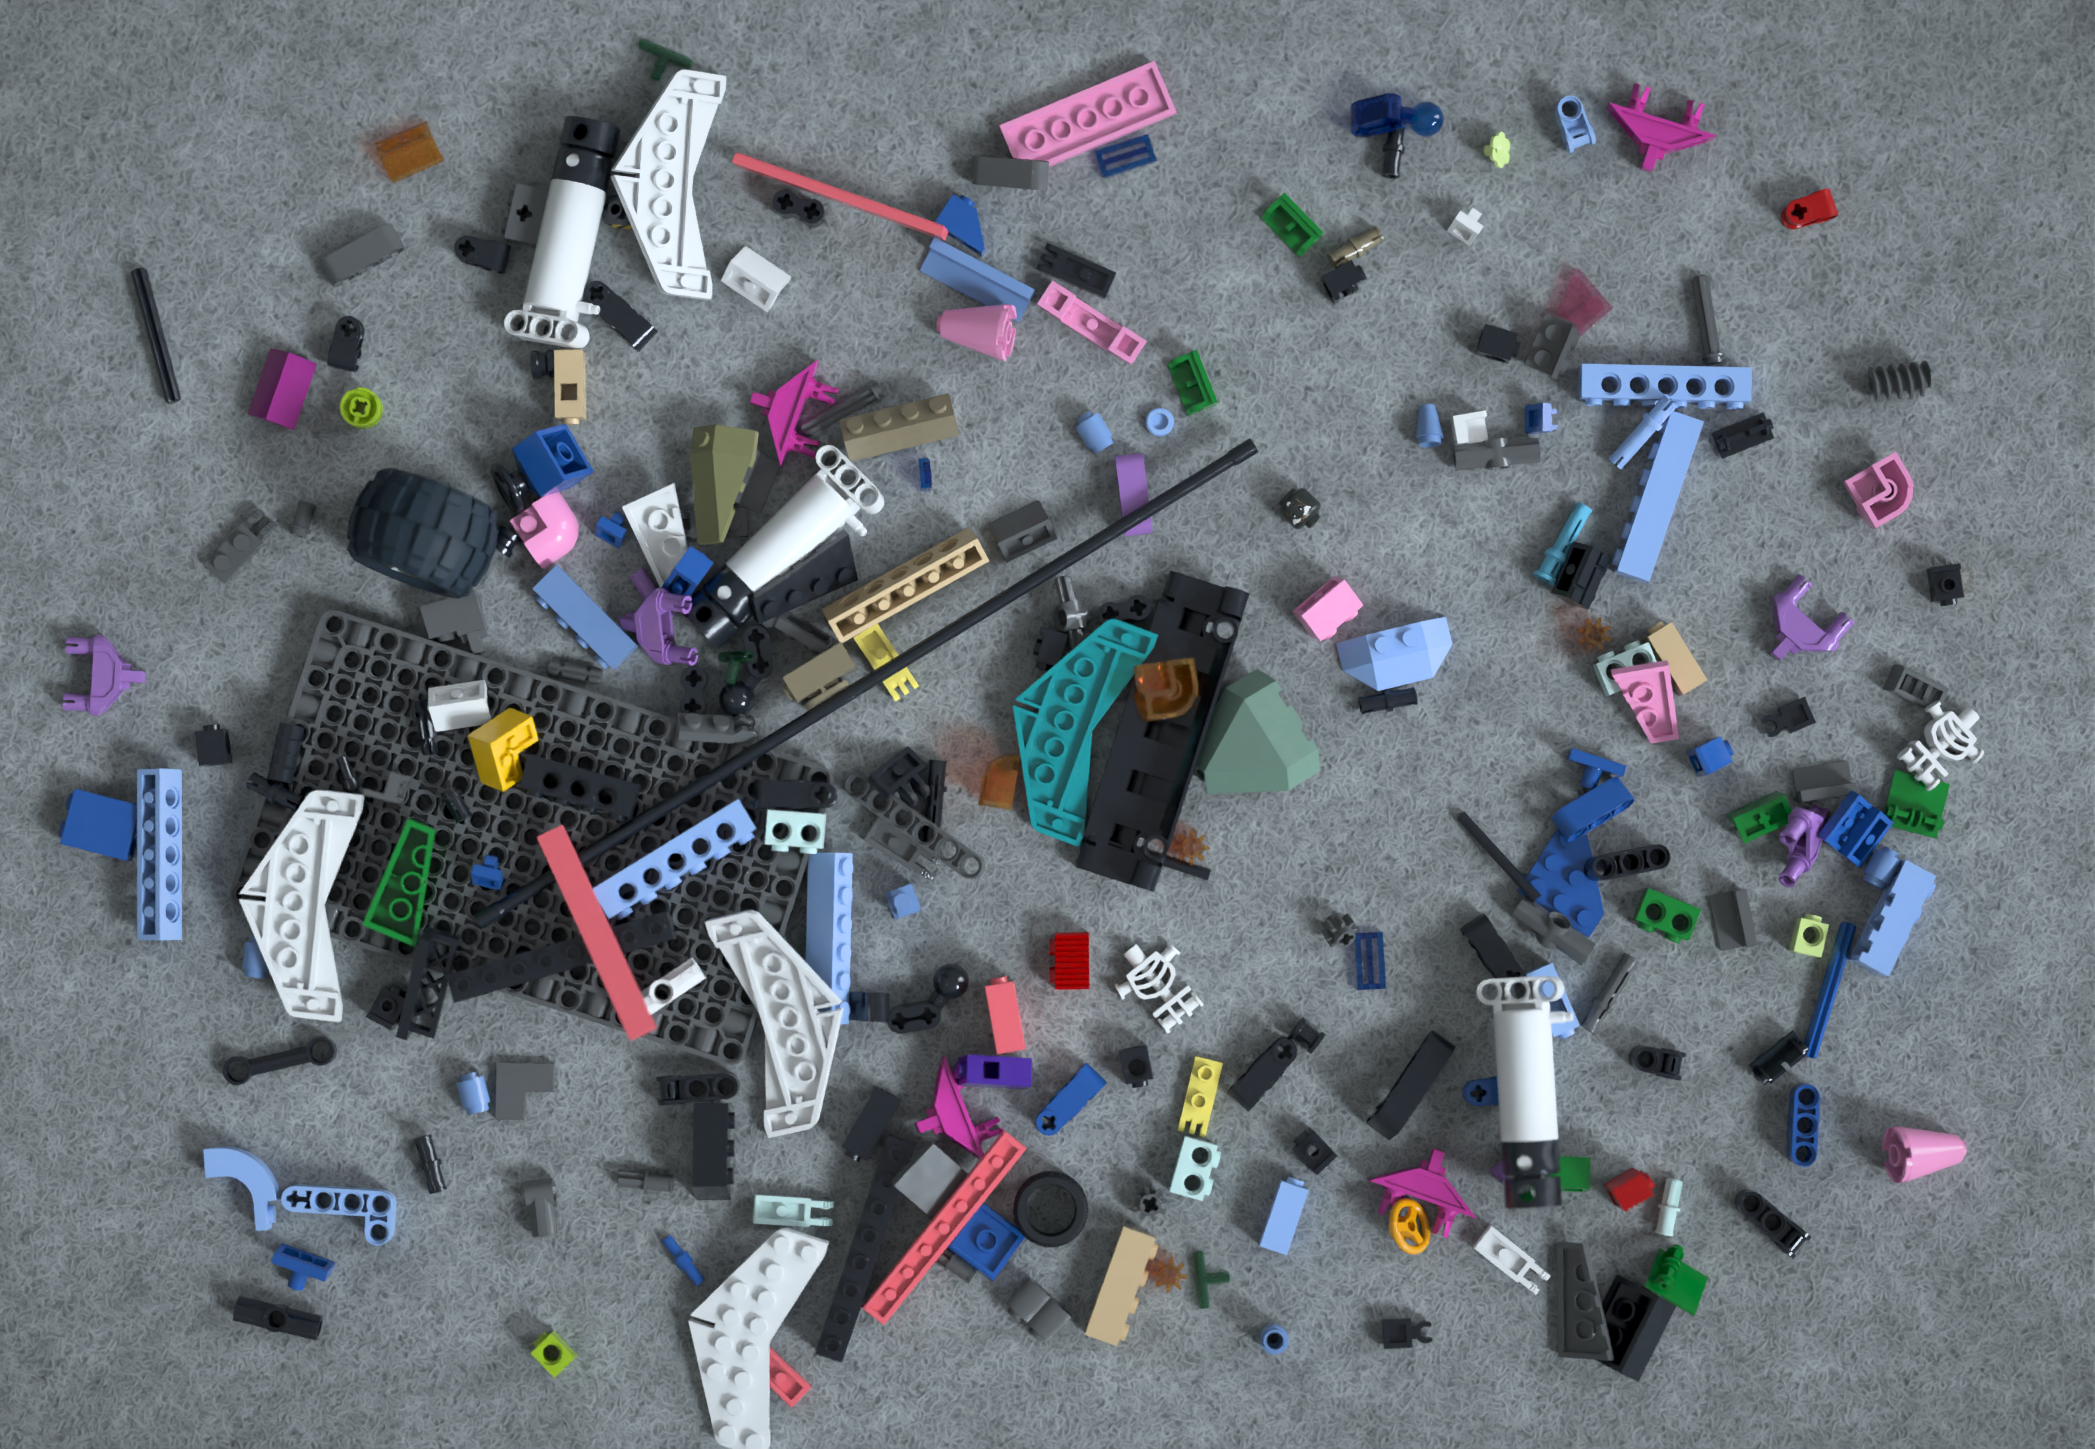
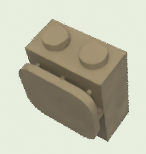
(820, 677)

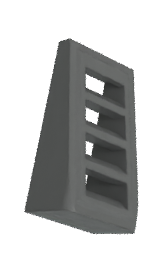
(1900, 679)

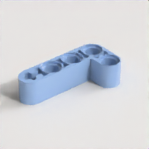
(340, 1207)

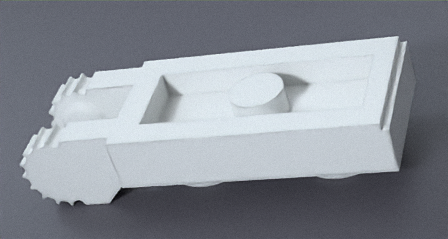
(1508, 1257)

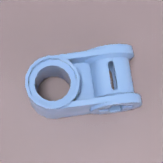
(1574, 126)

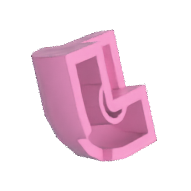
(1881, 491)
(547, 529)

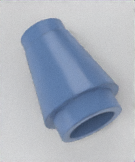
(1428, 427)

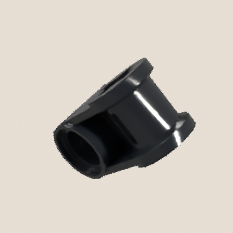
(487, 253)
(344, 349)
(1662, 1061)

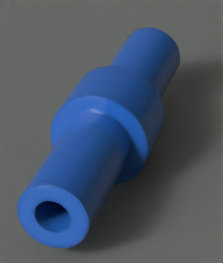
(683, 1260)

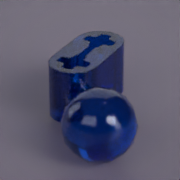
(1387, 114)

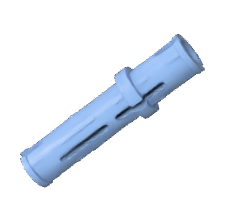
(1651, 422)

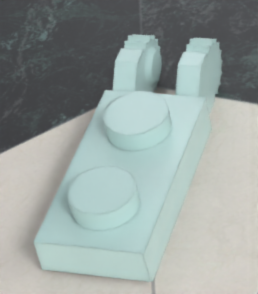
(789, 1211)

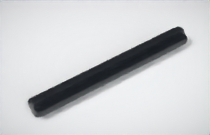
(156, 335)

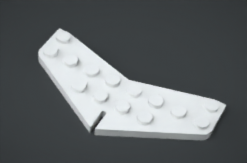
(660, 197)
(293, 919)
(788, 999)
(746, 1316)

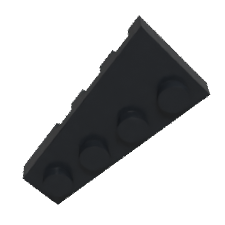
(818, 575)

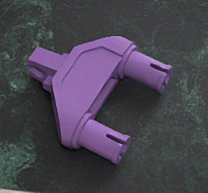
(655, 627)
(1796, 630)
(109, 675)
(1803, 841)

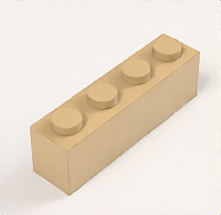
(1120, 1284)

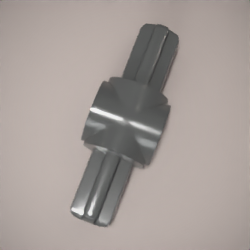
(1071, 614)

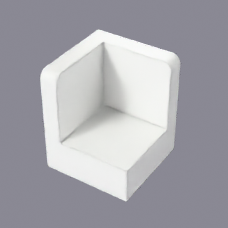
(1469, 428)

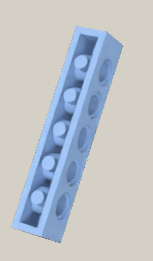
(1735, 378)
(159, 854)
(609, 891)

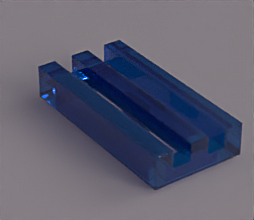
(1123, 145)
(1381, 963)

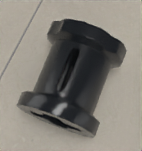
(1306, 1035)

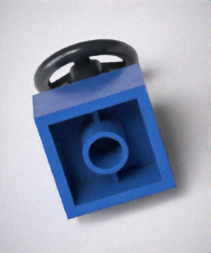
(545, 465)

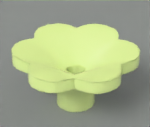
(1498, 149)

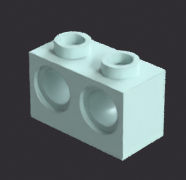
(1621, 660)
(796, 822)
(1187, 1166)

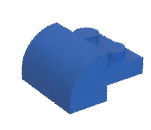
(1855, 829)

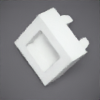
(1466, 226)

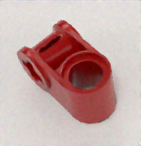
(1813, 209)

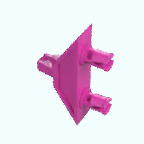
(1656, 135)
(785, 409)
(950, 1115)
(1427, 1184)

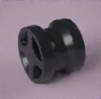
(542, 364)
(506, 540)

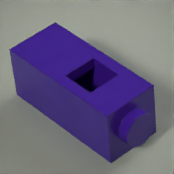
(993, 1071)

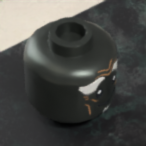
(1300, 508)

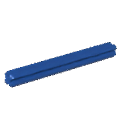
(1829, 988)

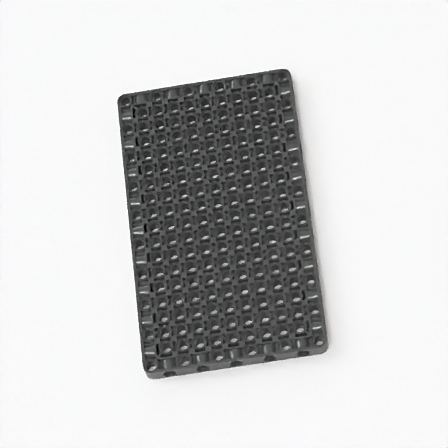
(312, 710)

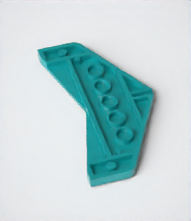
(1059, 737)

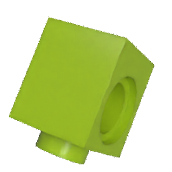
(553, 1366)

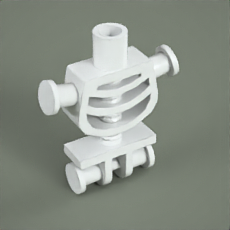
(1947, 729)
(1141, 963)

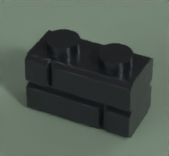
(1581, 575)

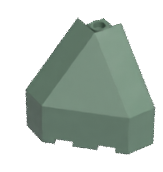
(1255, 741)

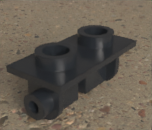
(1743, 435)
(1768, 1065)

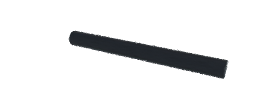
(1499, 857)
(1174, 863)

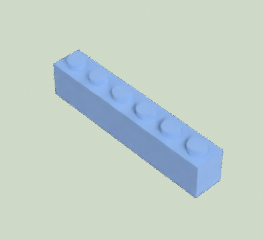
(1657, 498)
(830, 923)

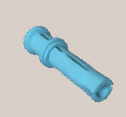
(1557, 554)

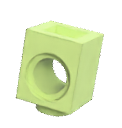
(1798, 943)

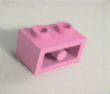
(1328, 608)

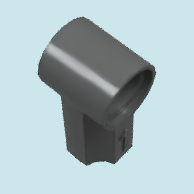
(541, 1202)

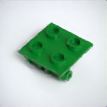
(1914, 807)
(1676, 1279)

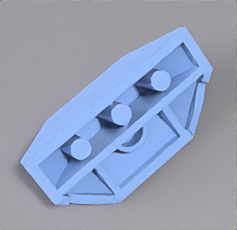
(1396, 654)

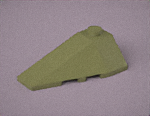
(718, 470)

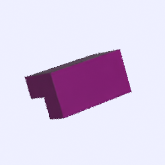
(282, 388)

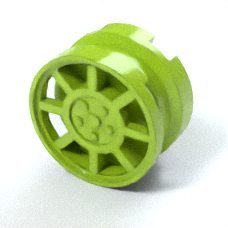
(361, 408)

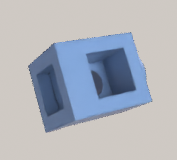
(903, 901)

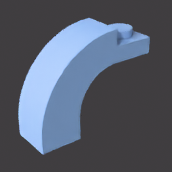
(253, 1173)

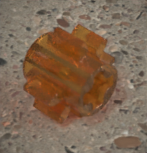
(1595, 626)
(1197, 841)
(1168, 1283)

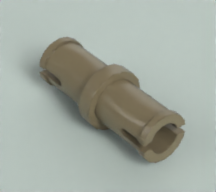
(1355, 247)

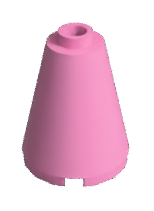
(980, 329)
(1919, 1152)

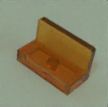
(409, 152)

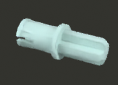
(1669, 1207)

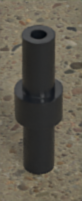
(350, 783)

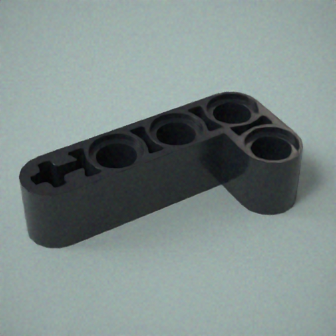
(1411, 1085)

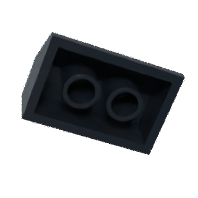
(1634, 1325)

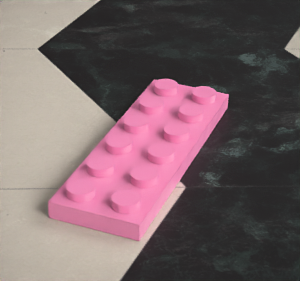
(1090, 117)

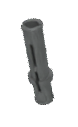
(1603, 1003)

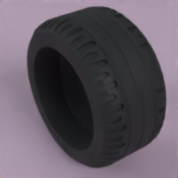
(1050, 1239)

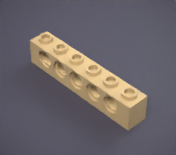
(905, 585)

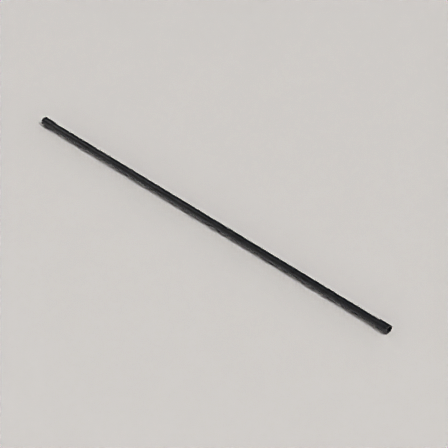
(1232, 458)

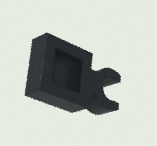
(1792, 717)
(1399, 1333)

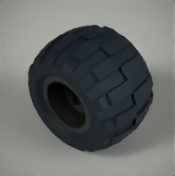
(422, 533)

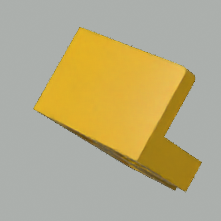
(498, 746)

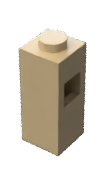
(570, 386)
(1669, 646)

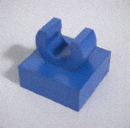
(1539, 418)
(611, 530)
(488, 874)

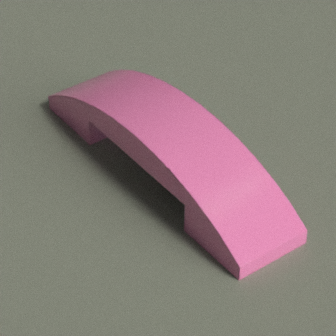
(1091, 323)

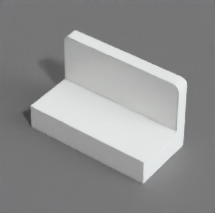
(755, 278)
(458, 705)

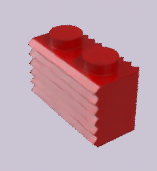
(1071, 960)
(1629, 1188)

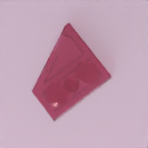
(1583, 303)

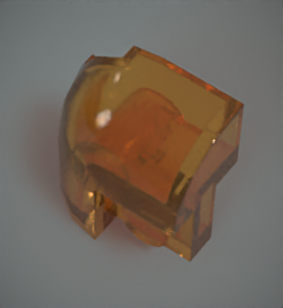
(1165, 688)
(999, 782)

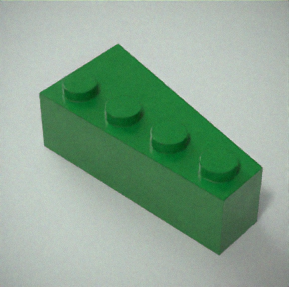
(402, 890)

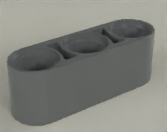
(1010, 172)
(361, 253)

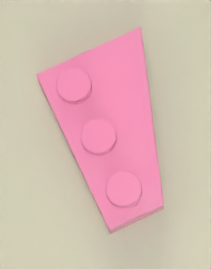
(1651, 698)

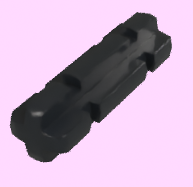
(425, 728)

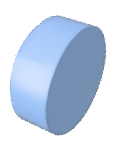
(1159, 422)

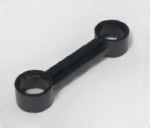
(279, 1060)

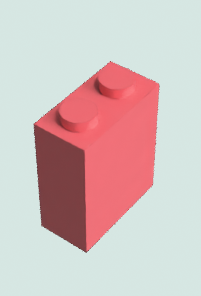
(1005, 1015)

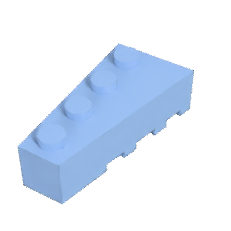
(1893, 919)

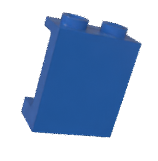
(100, 825)

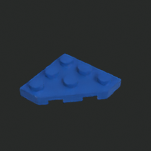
(1564, 885)

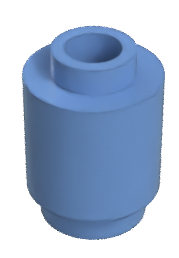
(1094, 432)
(1881, 868)
(253, 961)
(473, 1093)
(1273, 1347)

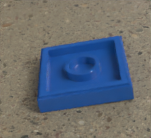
(986, 1242)

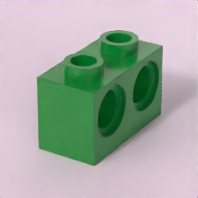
(1668, 908)

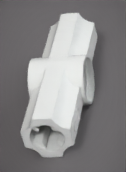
(678, 981)

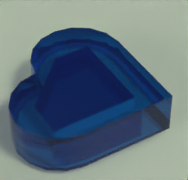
(925, 476)

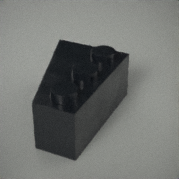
(713, 1151)

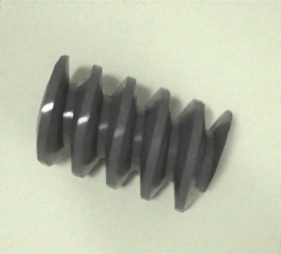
(1899, 380)

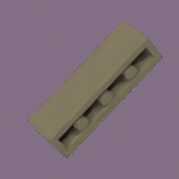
(899, 427)

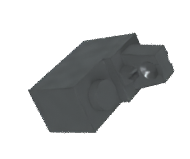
(458, 617)

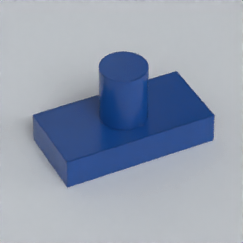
(1594, 767)
(302, 1265)

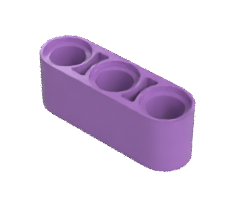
(1133, 489)

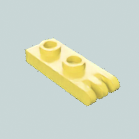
(880, 651)
(1200, 1095)

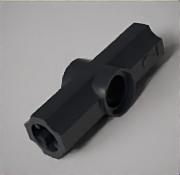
(260, 1314)

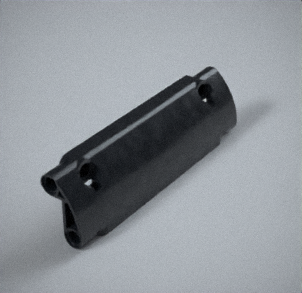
(1157, 758)

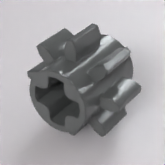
(1339, 930)
(1151, 1212)

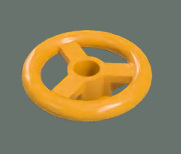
(1406, 1226)

